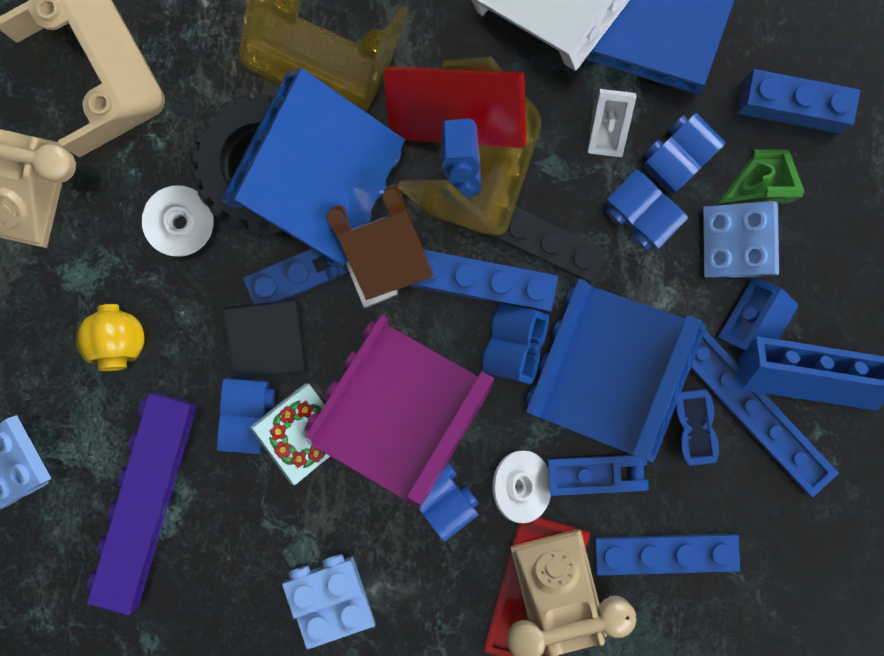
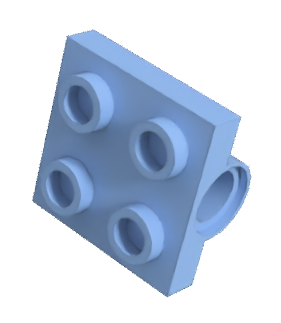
(741, 240)
(20, 464)

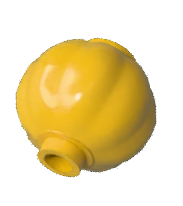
(110, 338)

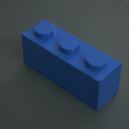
(798, 101)

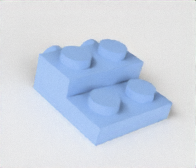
(328, 601)

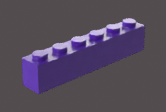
(141, 503)

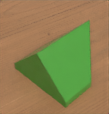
(766, 178)

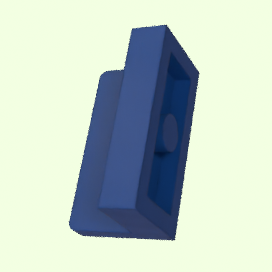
(760, 312)

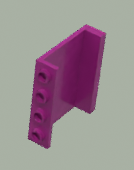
(397, 412)

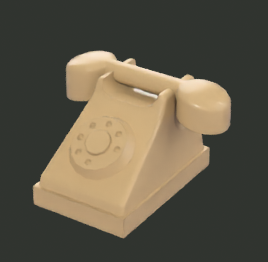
(30, 186)
(562, 600)

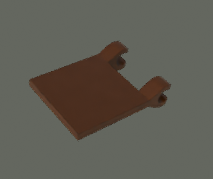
(384, 251)

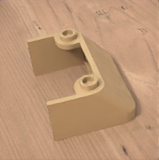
(128, 86)

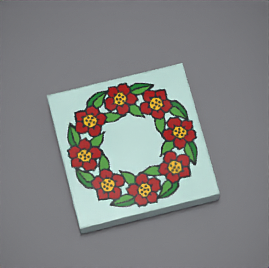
(284, 435)

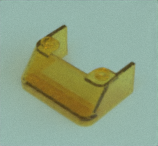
(282, 42)
(500, 169)

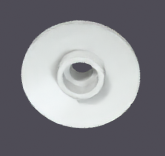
(160, 219)
(532, 489)

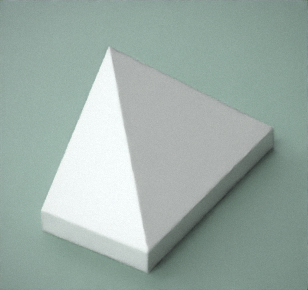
(610, 122)

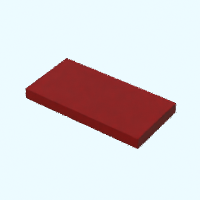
(426, 97)
(509, 602)

